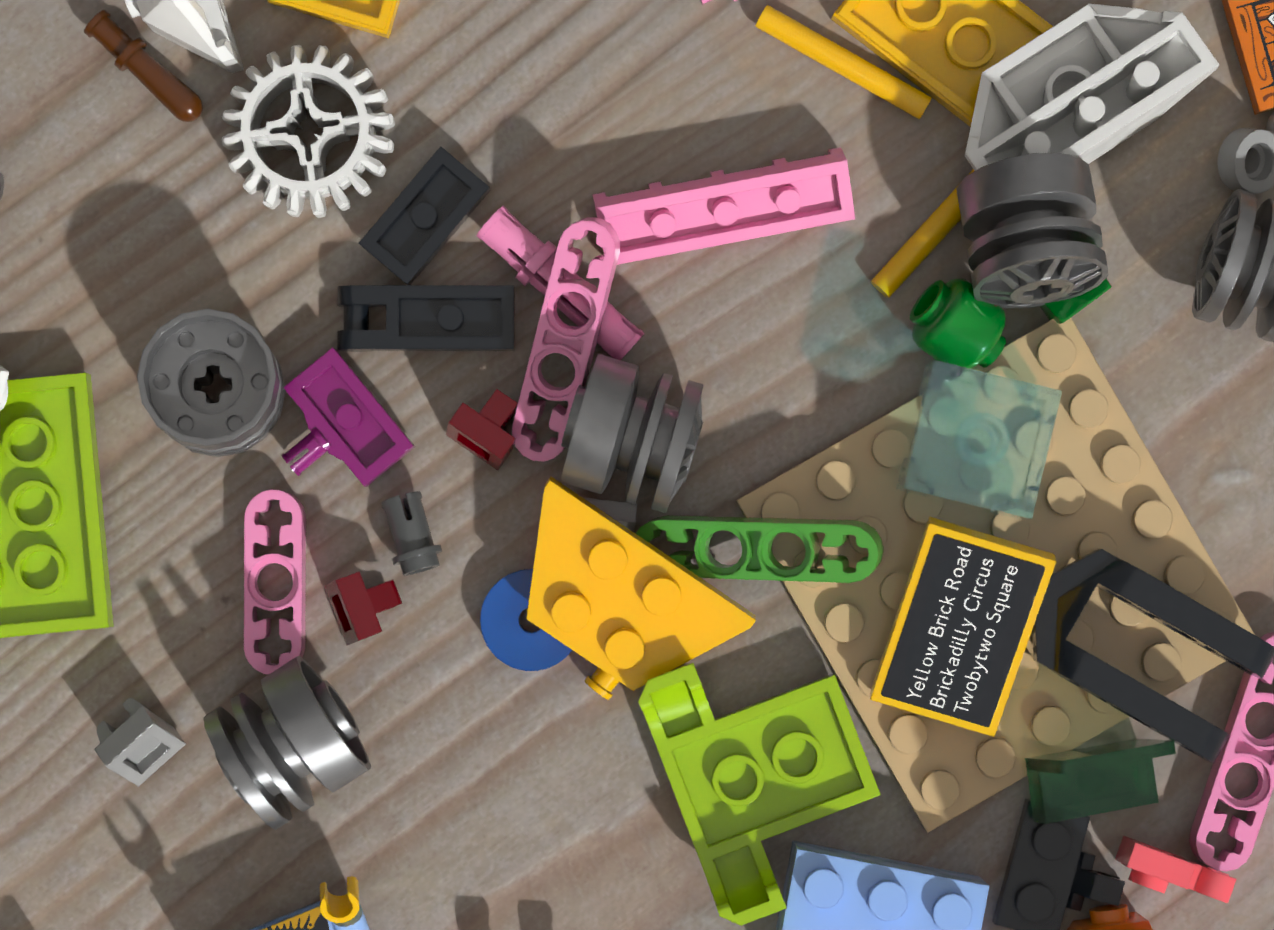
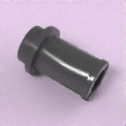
(412, 537)

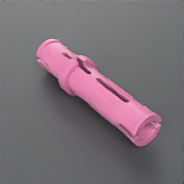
(534, 264)

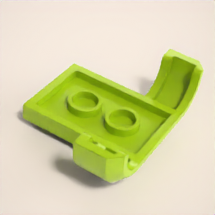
(753, 776)

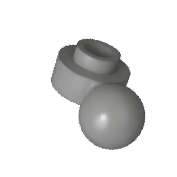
(1248, 159)

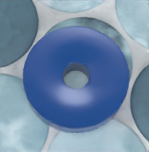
(504, 632)

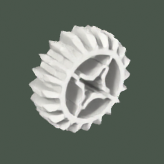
(281, 132)

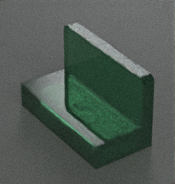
(1094, 779)

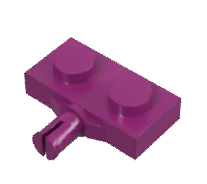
(344, 421)

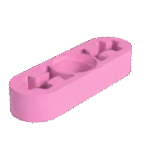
(254, 534)

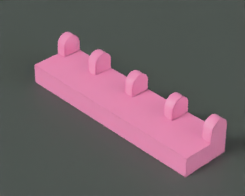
(729, 207)

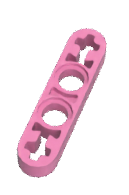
(557, 337)
(1238, 748)

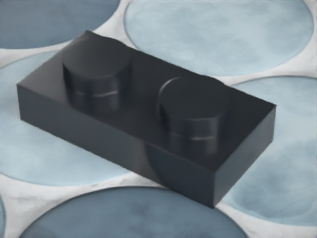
(424, 216)

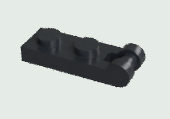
(428, 318)

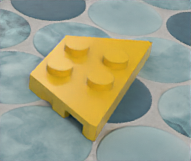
(620, 595)

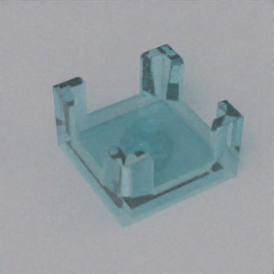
(980, 440)

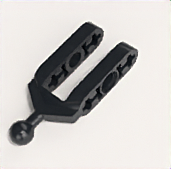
(1065, 600)

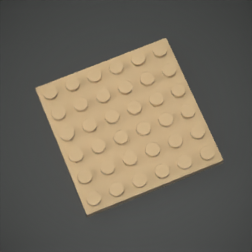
(1092, 496)

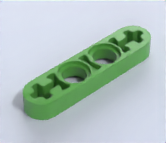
(756, 541)

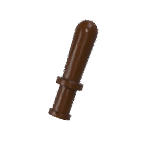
(131, 55)

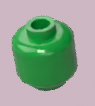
(957, 326)

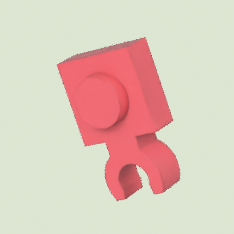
(1158, 868)

